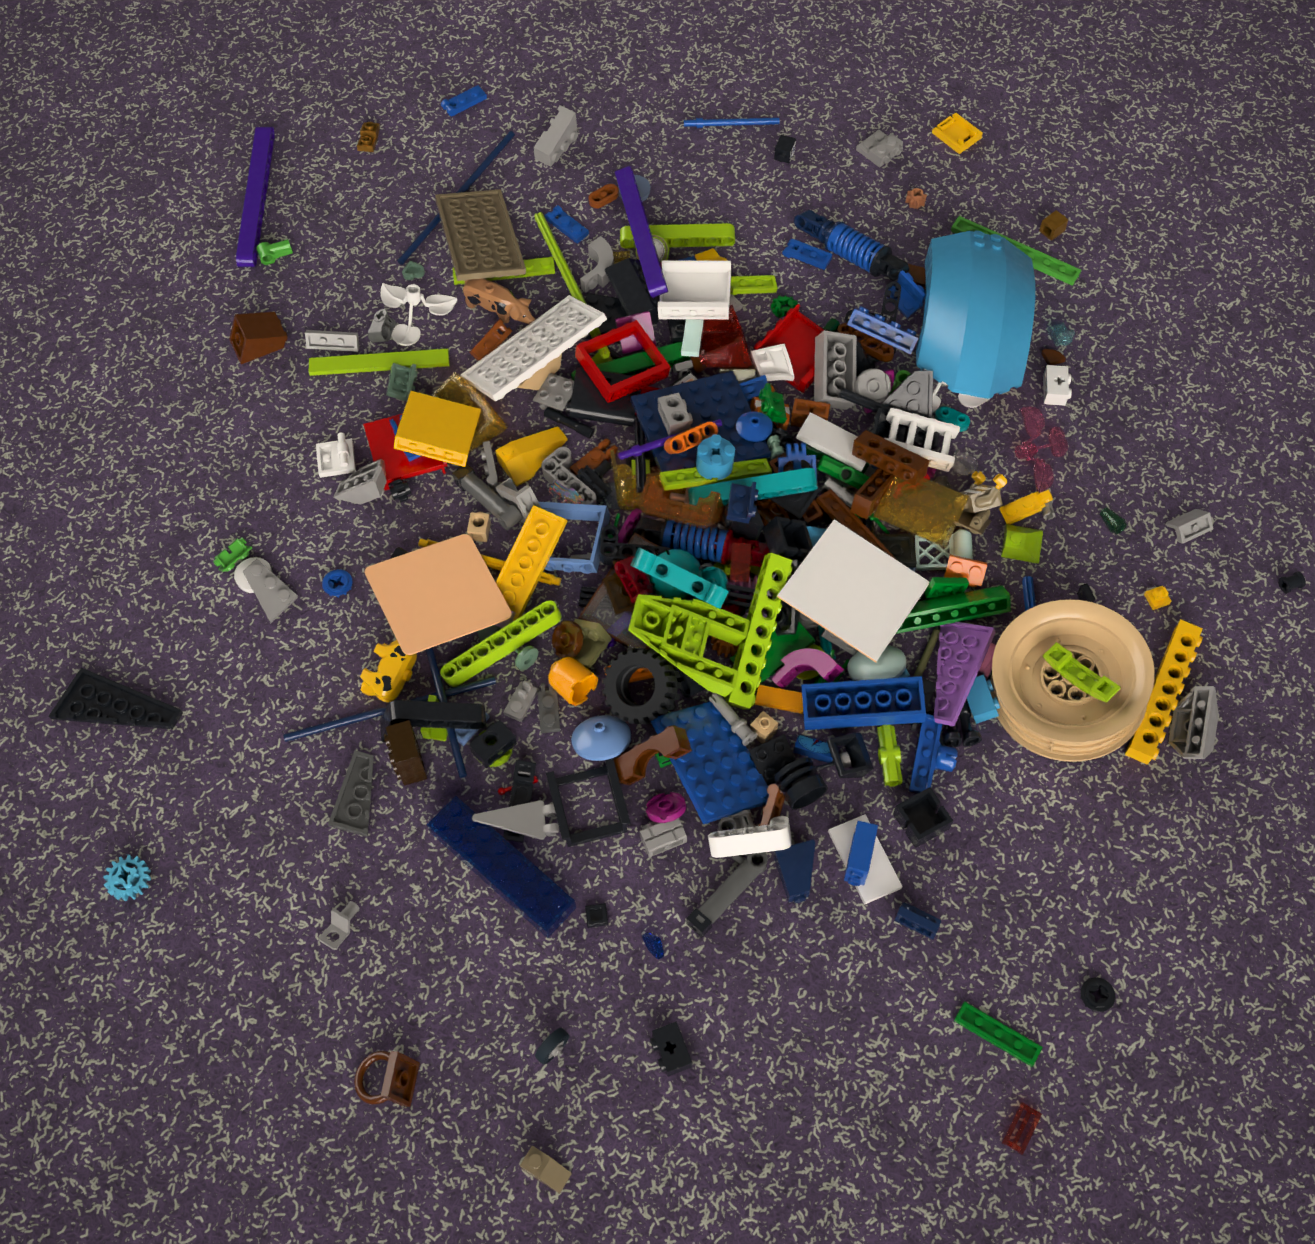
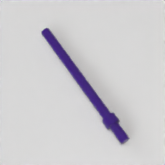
(638, 450)

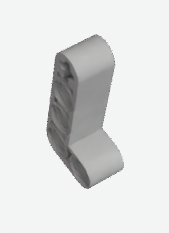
(560, 472)

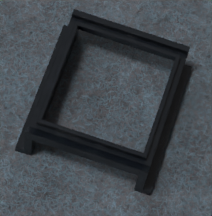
(596, 833)

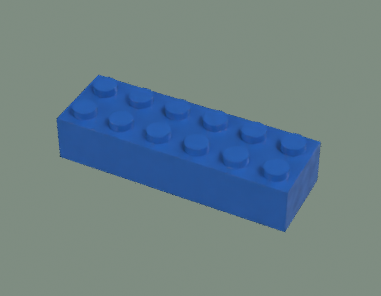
(863, 703)

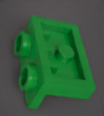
(772, 404)
(945, 586)

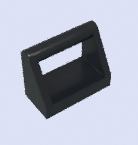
(857, 753)

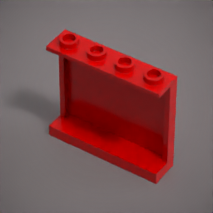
(799, 336)
(381, 443)

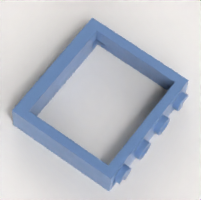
(578, 512)

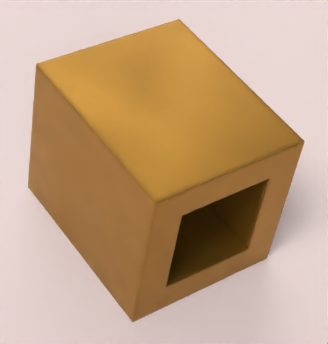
(1053, 225)

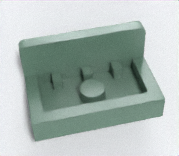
(401, 381)

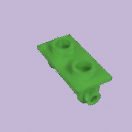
(227, 560)

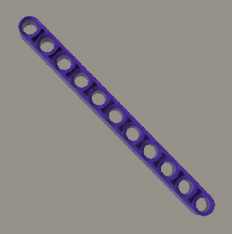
(255, 197)
(641, 232)

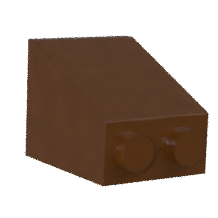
(256, 335)

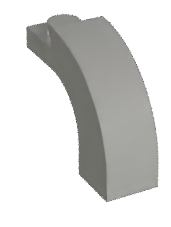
(602, 253)

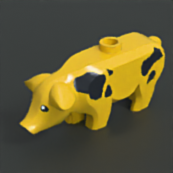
(392, 672)

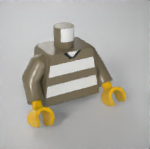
(983, 496)

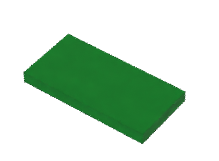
(780, 647)

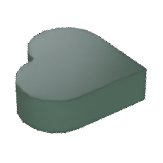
(413, 270)

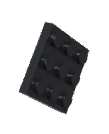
(610, 307)

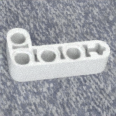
(751, 839)

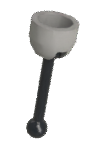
(845, 760)

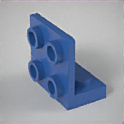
(911, 295)

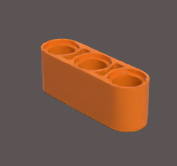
(683, 441)

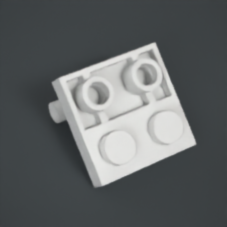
(336, 457)

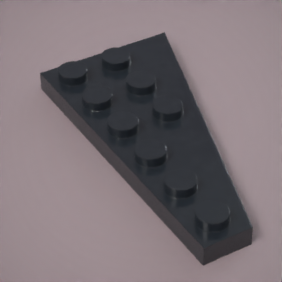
(107, 702)

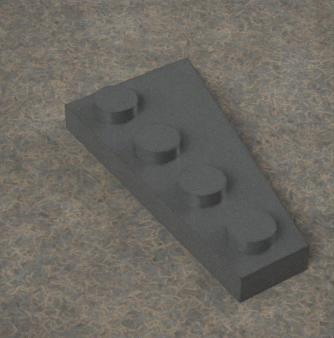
(354, 799)

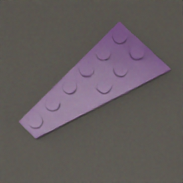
(958, 663)

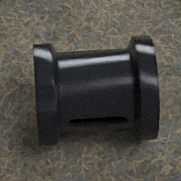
(1292, 582)

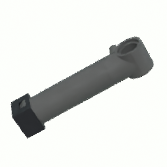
(467, 480)
(702, 919)

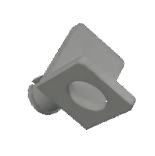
(339, 924)

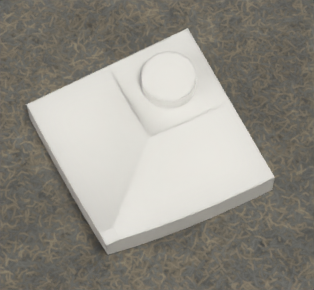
(773, 363)

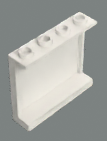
(696, 290)

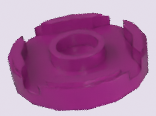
(666, 808)

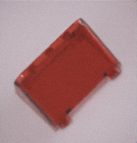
(724, 343)

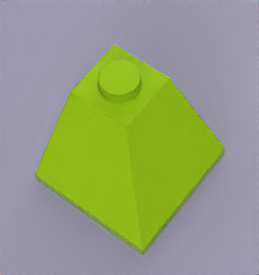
(1022, 543)

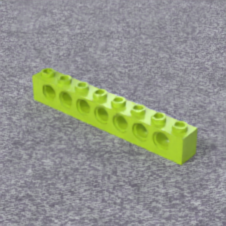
(760, 600)

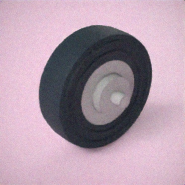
(552, 1046)

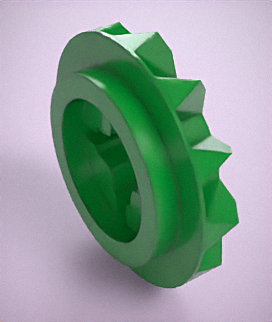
(777, 305)

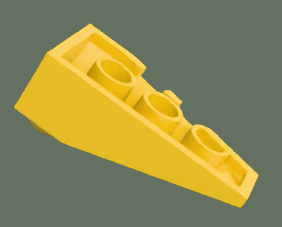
(525, 455)

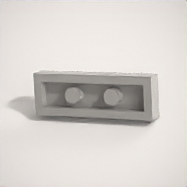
(332, 340)

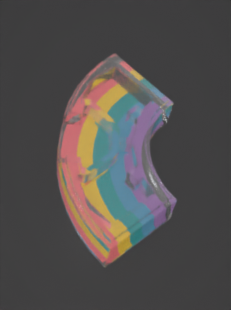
(565, 494)

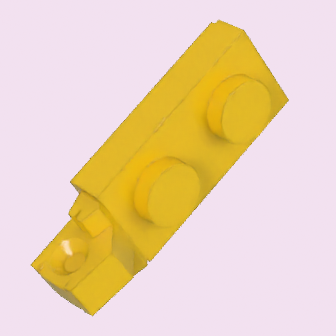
(1025, 506)

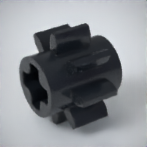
(400, 490)

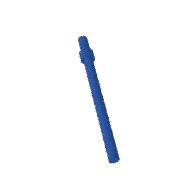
(699, 122)

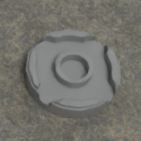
(873, 385)

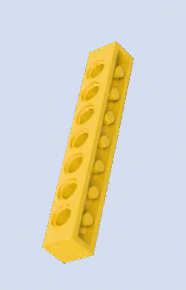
(1183, 633)

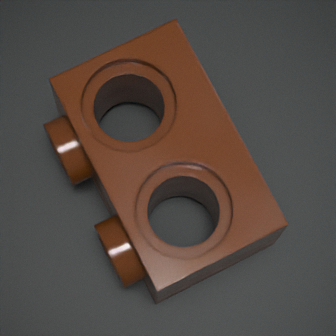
(802, 409)

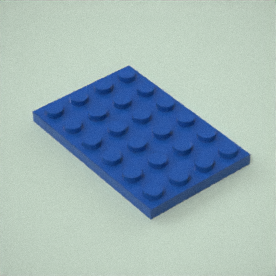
(718, 768)

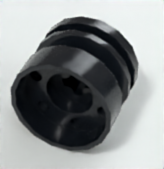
(800, 783)

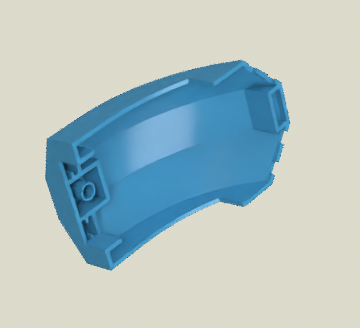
(977, 313)

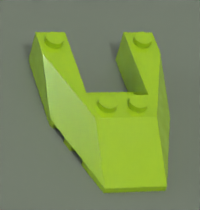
(680, 633)

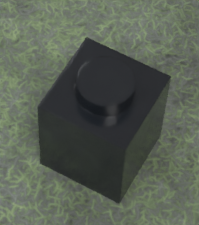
(785, 149)

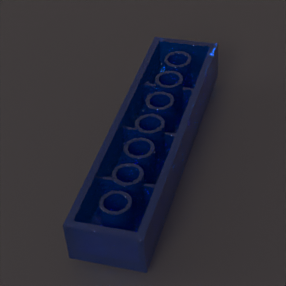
(502, 867)

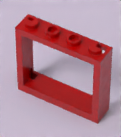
(631, 384)

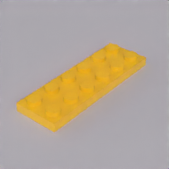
(529, 558)

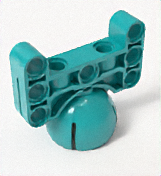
(678, 576)

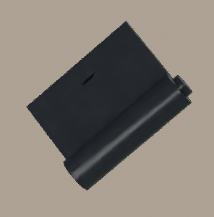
(590, 404)

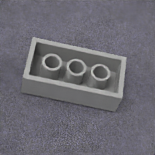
(834, 368)

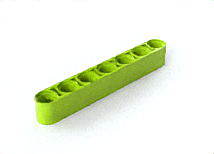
(686, 235)
(492, 644)

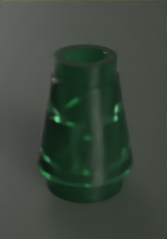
(1113, 521)

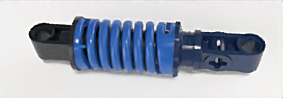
(852, 245)

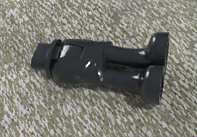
(969, 736)

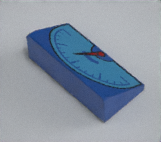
(812, 748)

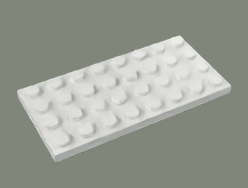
(533, 347)

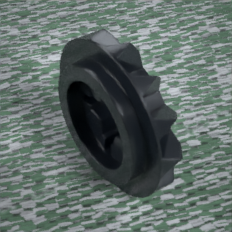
(1106, 990)

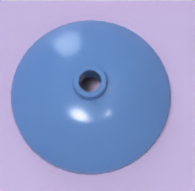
(601, 738)

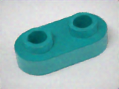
(953, 416)

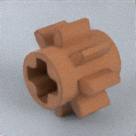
(916, 198)

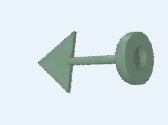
(525, 657)

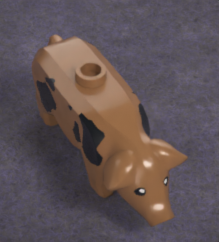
(497, 299)

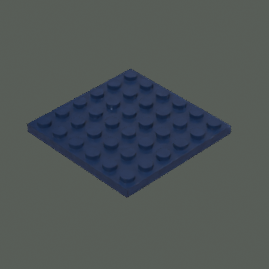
(707, 401)

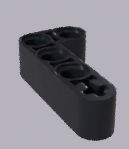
(618, 549)

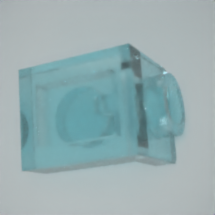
(1060, 334)

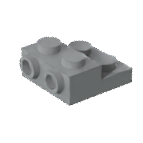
(880, 148)

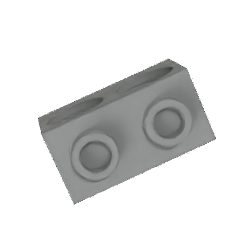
(674, 413)

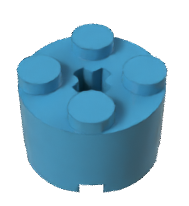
(715, 457)

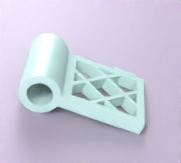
(959, 545)

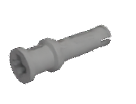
(738, 724)

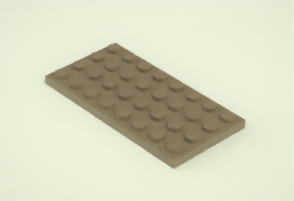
(480, 235)

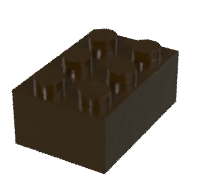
(405, 753)

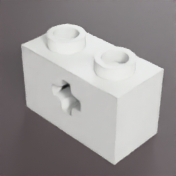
(1056, 385)

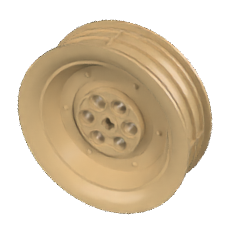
(1057, 723)

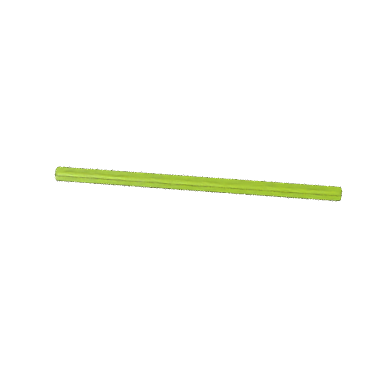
(565, 271)

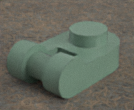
(774, 447)

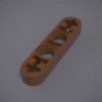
(882, 351)

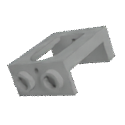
(522, 499)

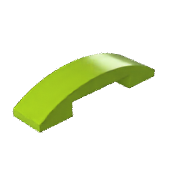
(1079, 675)

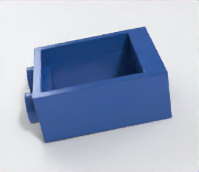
(860, 853)

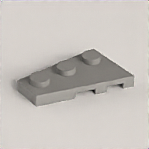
(269, 590)

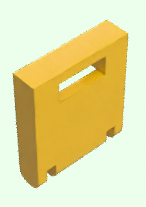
(956, 132)

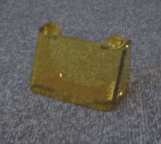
(460, 391)

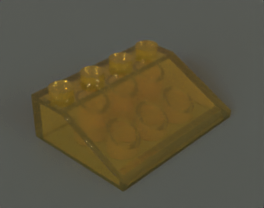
(922, 509)

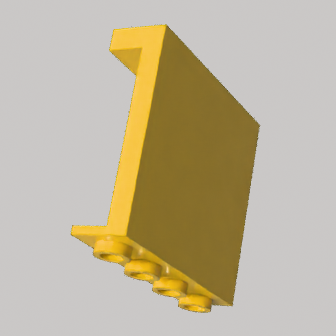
(437, 428)

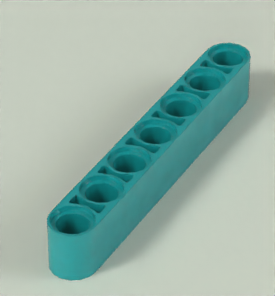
(768, 485)

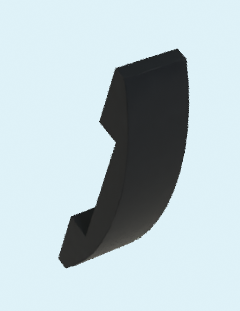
(521, 792)

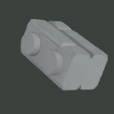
(662, 836)

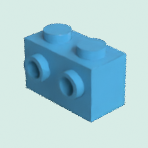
(981, 701)

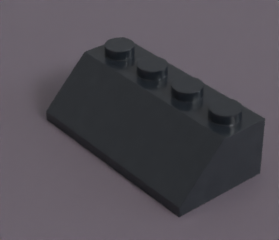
(632, 289)

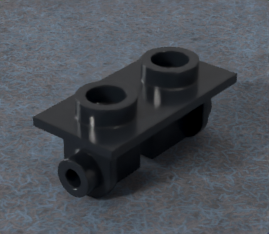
(592, 481)

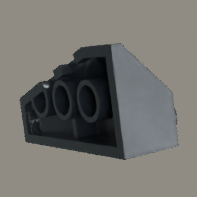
(788, 617)

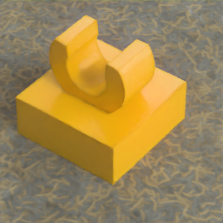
(1157, 597)

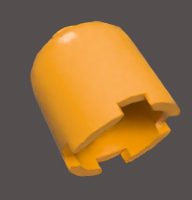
(572, 680)

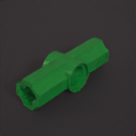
(834, 468)

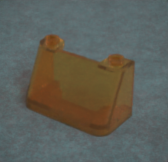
(656, 504)

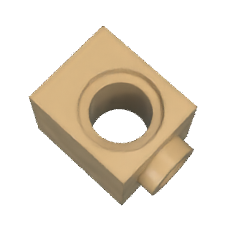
(479, 533)
(765, 727)

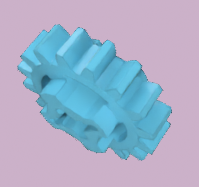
(136, 878)

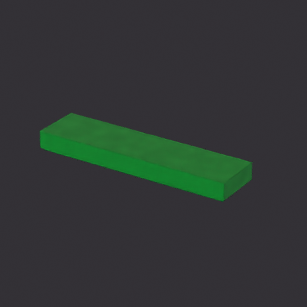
(998, 1034)

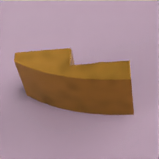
(369, 135)

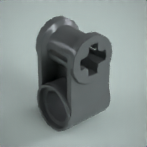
(381, 327)

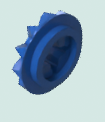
(335, 576)

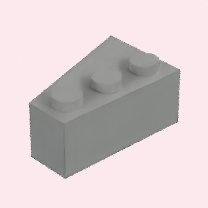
(557, 138)

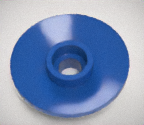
(754, 426)

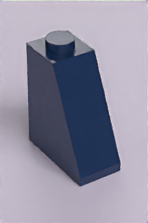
(795, 869)

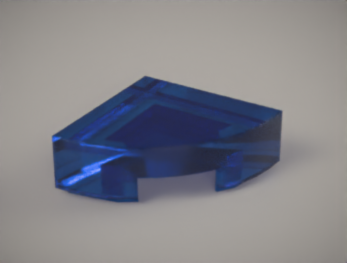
(653, 944)

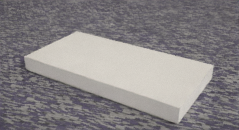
(830, 440)
(881, 876)

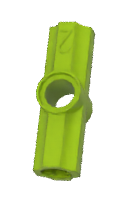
(889, 755)

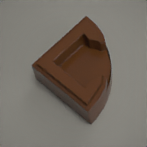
(1053, 357)

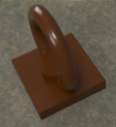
(398, 1079)

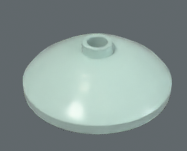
(889, 665)

